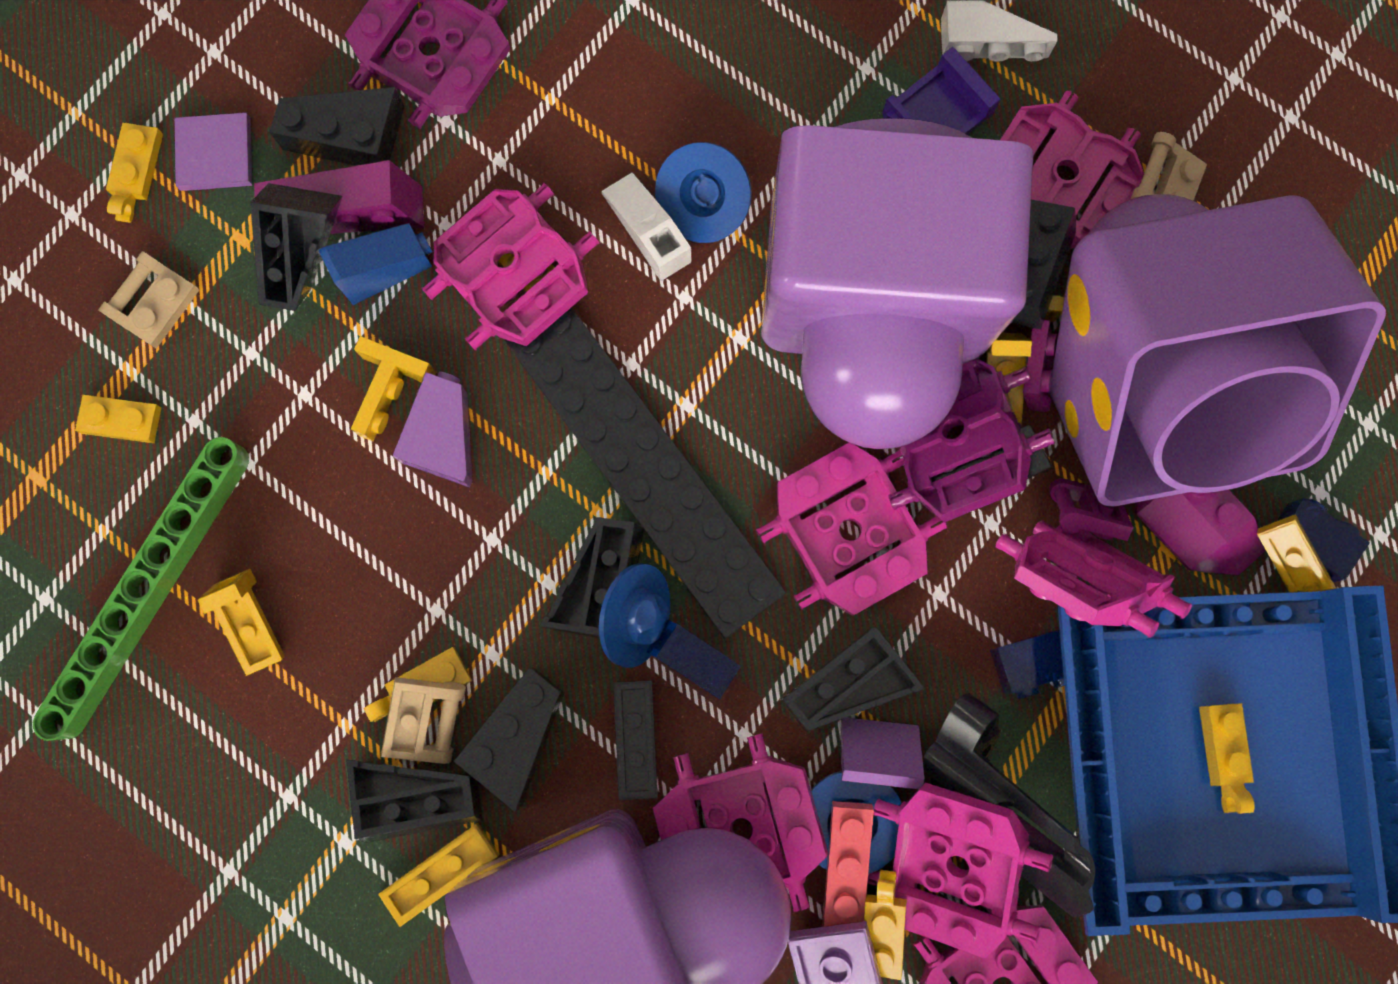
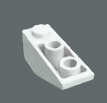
(992, 33)
(649, 226)

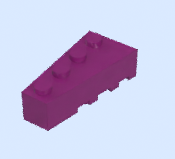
(373, 196)

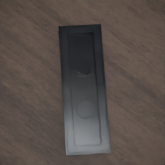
(635, 740)

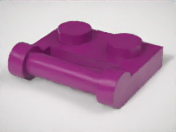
(1040, 368)
(1101, 520)

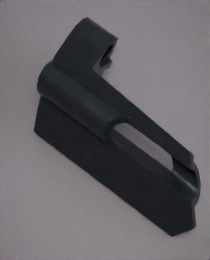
(962, 765)

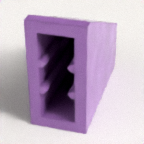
(438, 430)

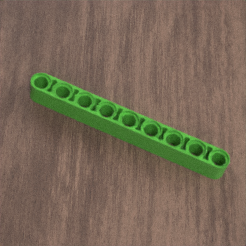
(126, 596)

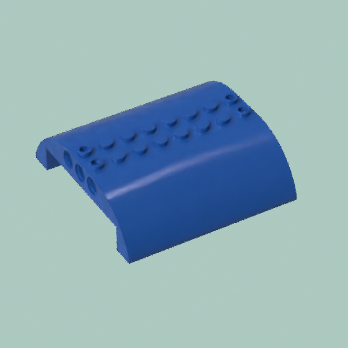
(1319, 745)

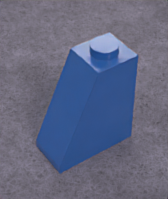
(376, 261)

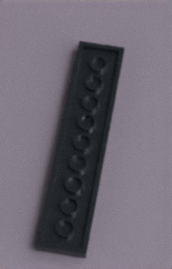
(649, 473)

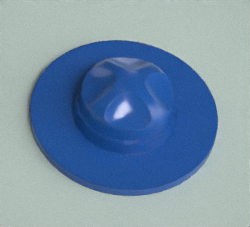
(704, 191)
(633, 614)
(883, 830)

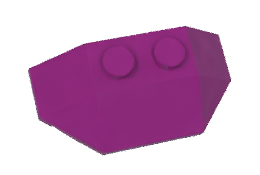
(1204, 530)

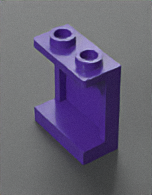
(946, 96)

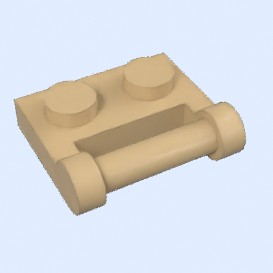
(1181, 172)
(159, 305)
(410, 717)

